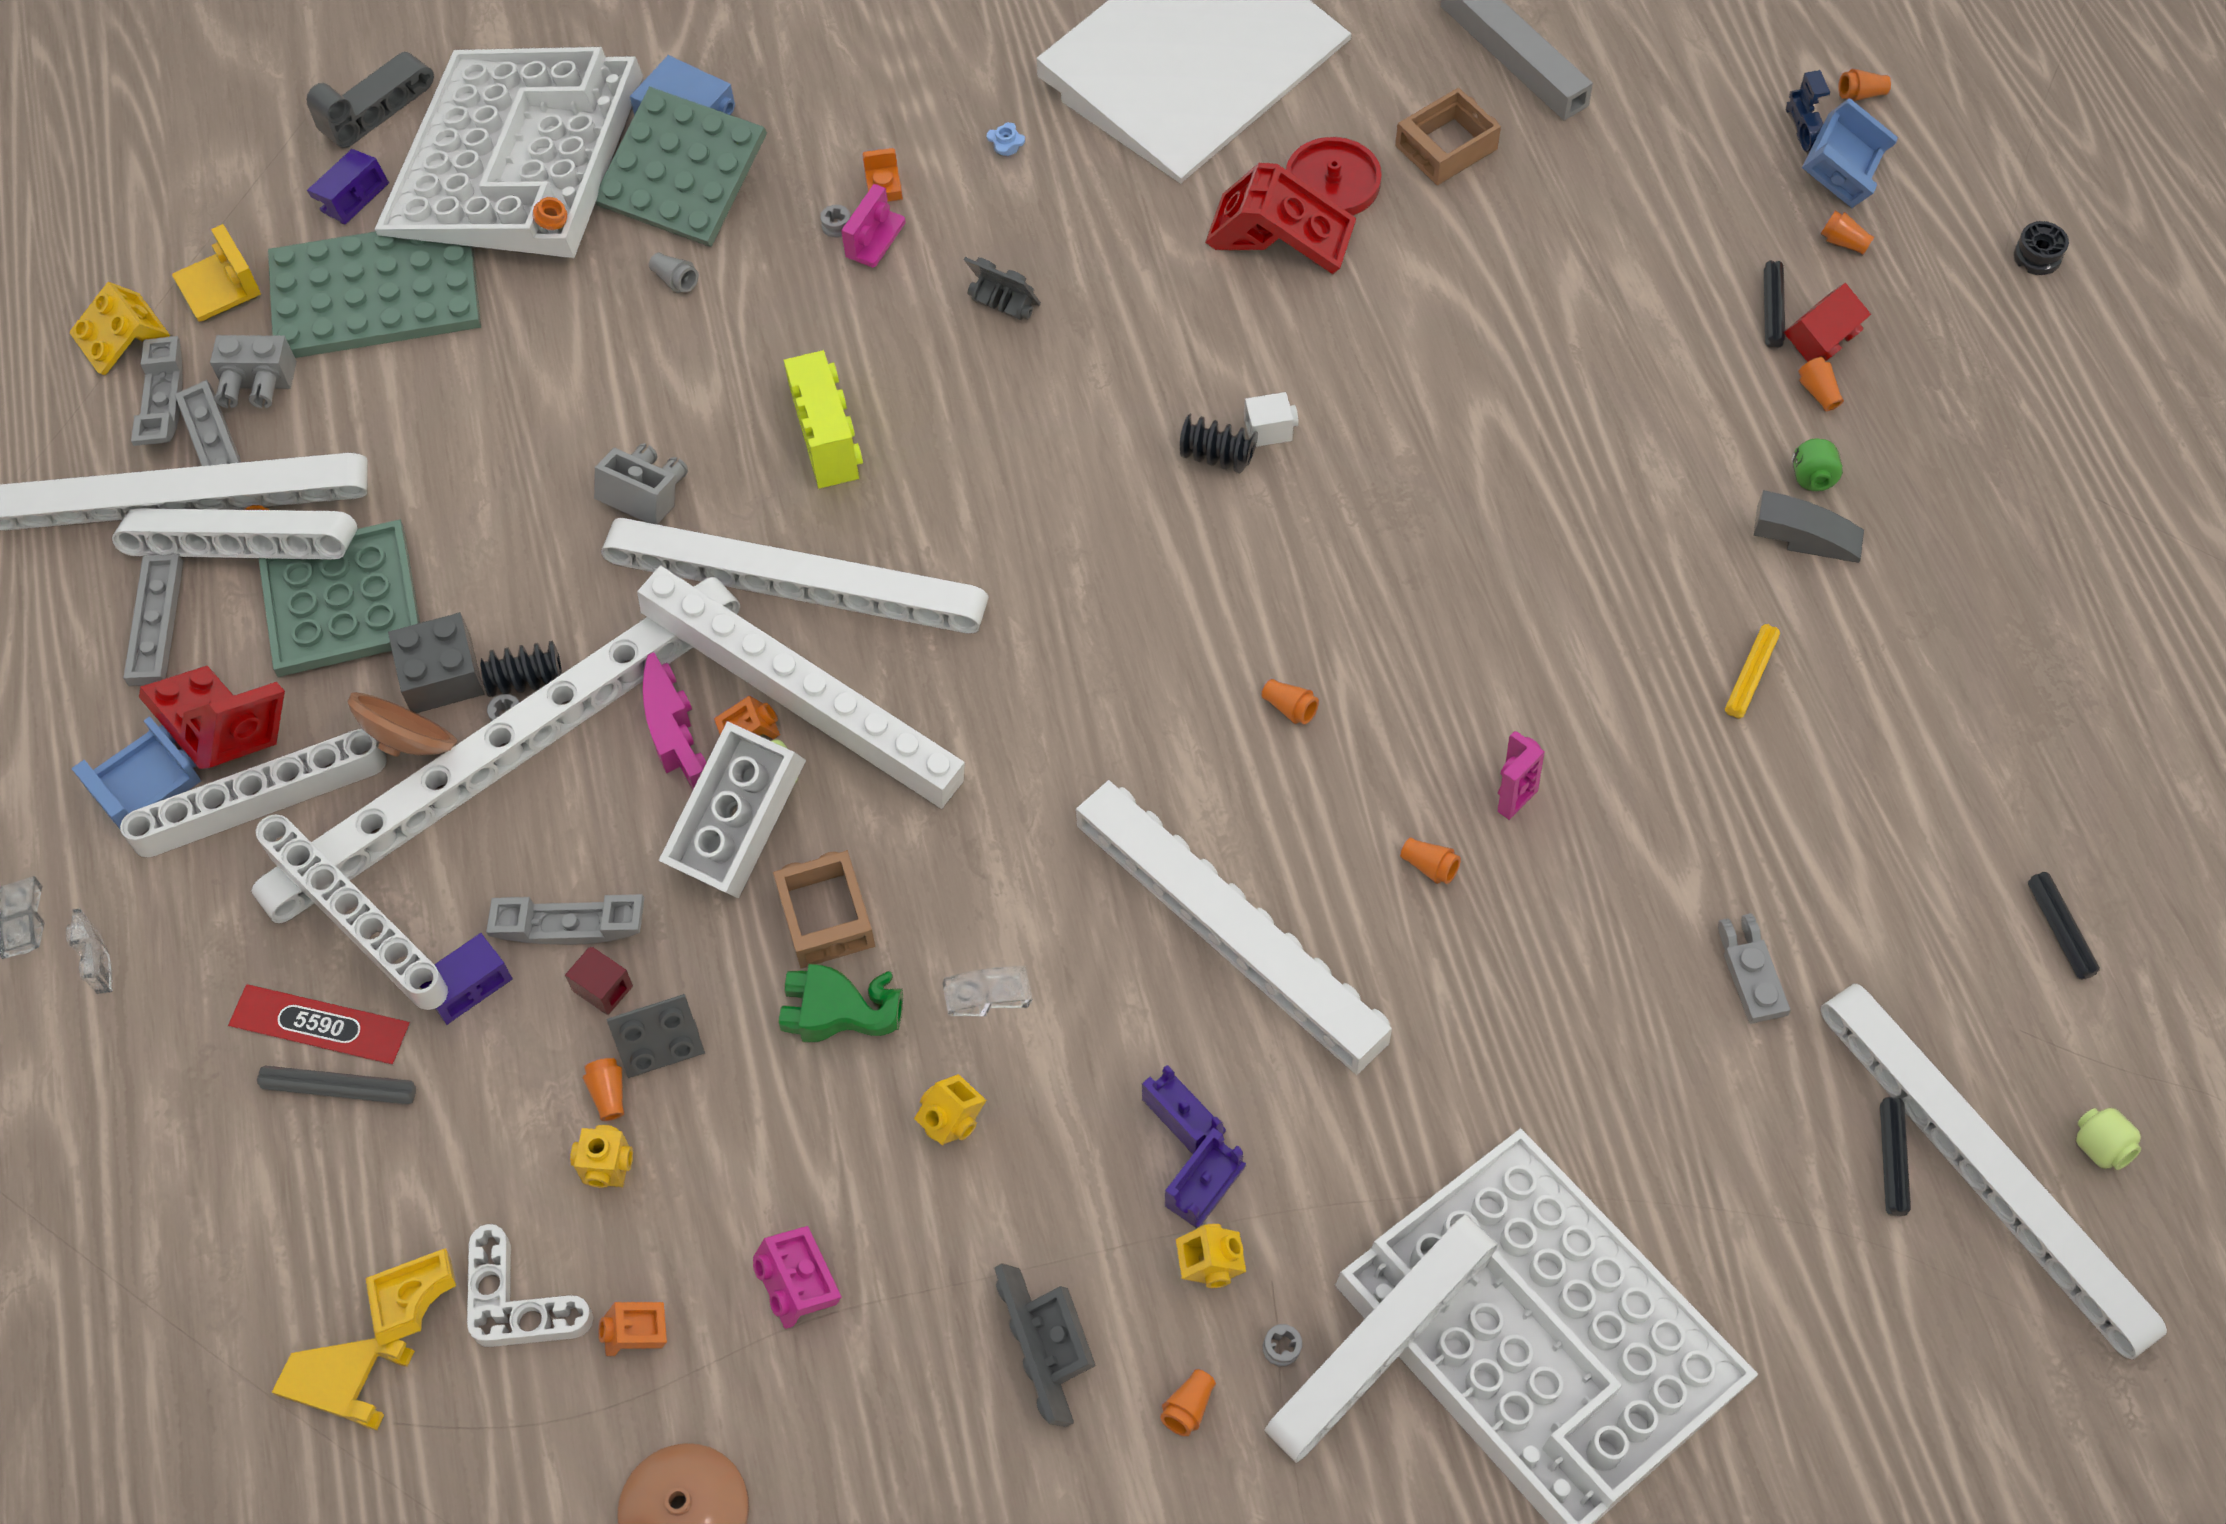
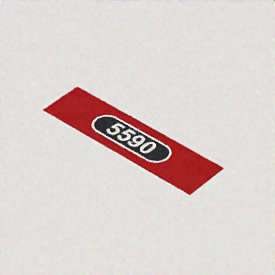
(319, 1024)

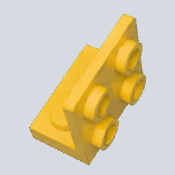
(218, 280)
(112, 324)

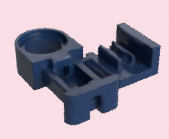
(1802, 105)

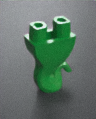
(836, 1005)

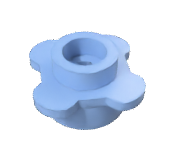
(1006, 139)

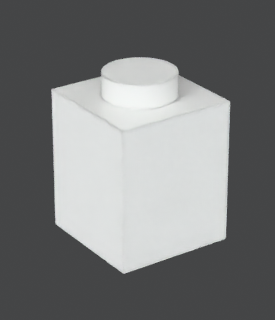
(1271, 418)

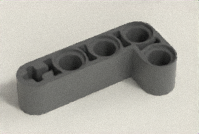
(370, 102)

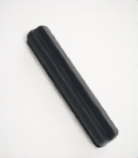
(1774, 304)
(2063, 925)
(1895, 1157)

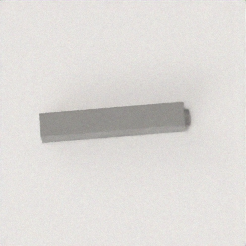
(1524, 53)

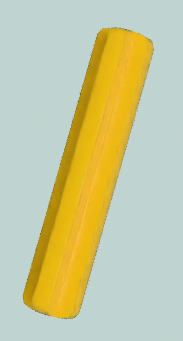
(1752, 671)

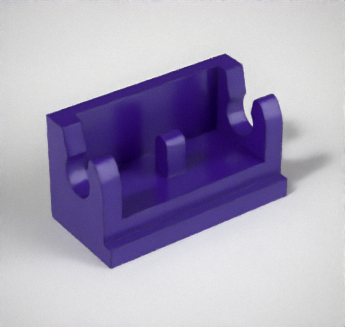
(349, 185)
(470, 976)
(1179, 1109)
(1204, 1179)

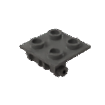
(1001, 289)
(656, 1036)

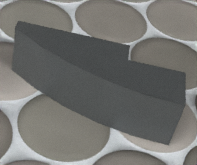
(1807, 527)

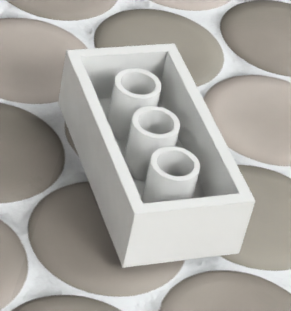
(740, 773)

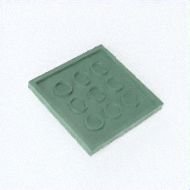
(680, 166)
(339, 607)

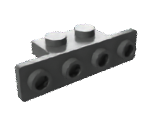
(1049, 1339)

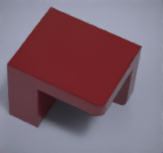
(599, 980)

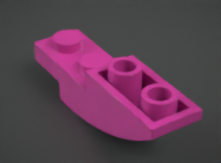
(669, 720)

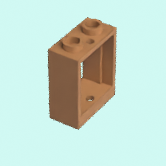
(1432, 160)
(832, 941)

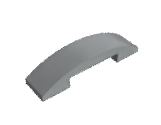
(163, 379)
(565, 923)

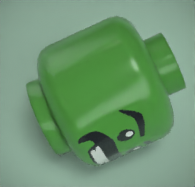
(1817, 464)

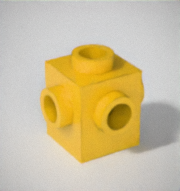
(949, 1110)
(602, 1156)
(1211, 1255)

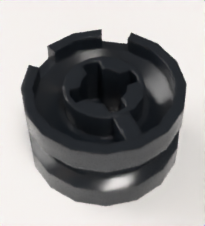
(2041, 247)

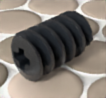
(1217, 444)
(520, 669)

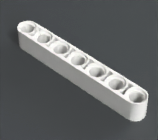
(235, 533)
(236, 792)
(359, 924)
(1380, 1338)

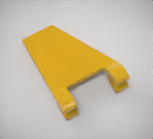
(335, 1375)

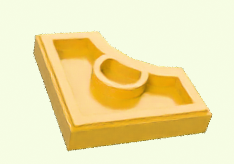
(405, 1292)

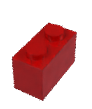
(1827, 323)

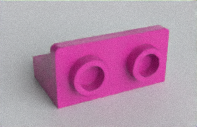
(871, 228)
(1519, 774)
(794, 1275)

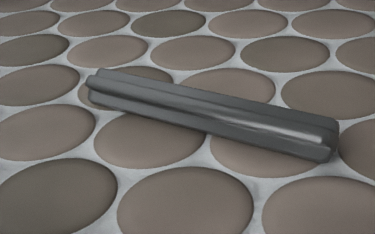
(336, 1084)

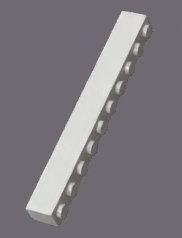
(801, 687)
(1234, 927)

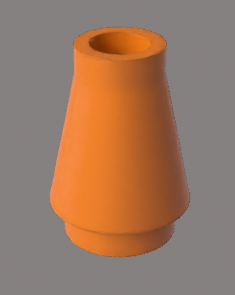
(1862, 85)
(1846, 233)
(1820, 381)
(1292, 701)
(1433, 860)
(604, 1084)
(1187, 1405)

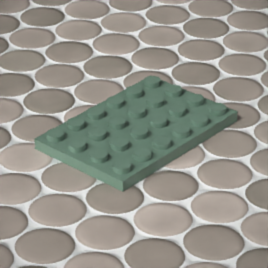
(370, 292)

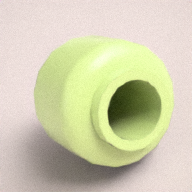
(2108, 1138)

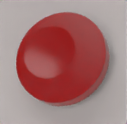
(1339, 170)

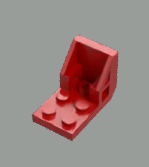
(1276, 205)
(211, 720)

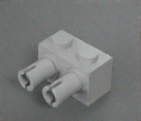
(251, 363)
(637, 485)

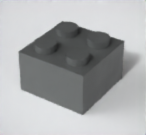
(436, 663)

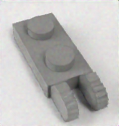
(1753, 971)

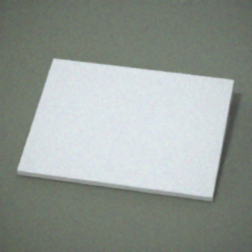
(1186, 72)
(506, 137)
(1563, 1345)

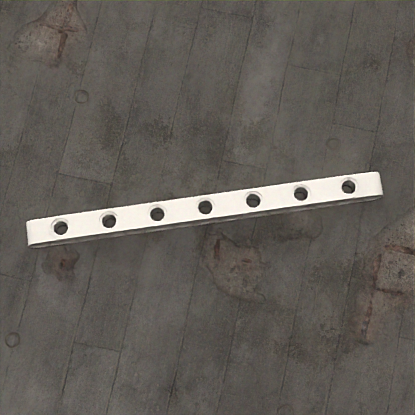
(480, 760)

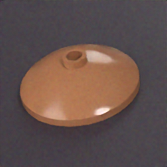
(399, 727)
(701, 1474)

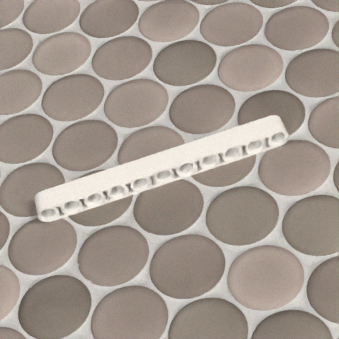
(199, 487)
(797, 575)
(1995, 1173)

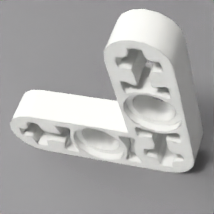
(499, 1305)

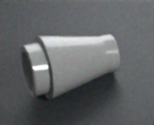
(675, 272)

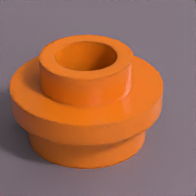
(550, 213)

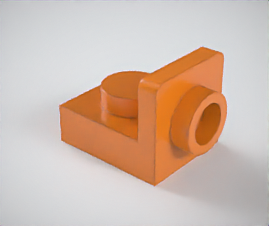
(883, 171)
(752, 716)
(633, 1326)

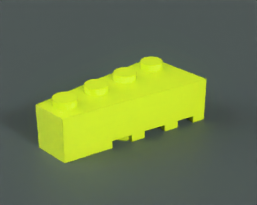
(823, 419)

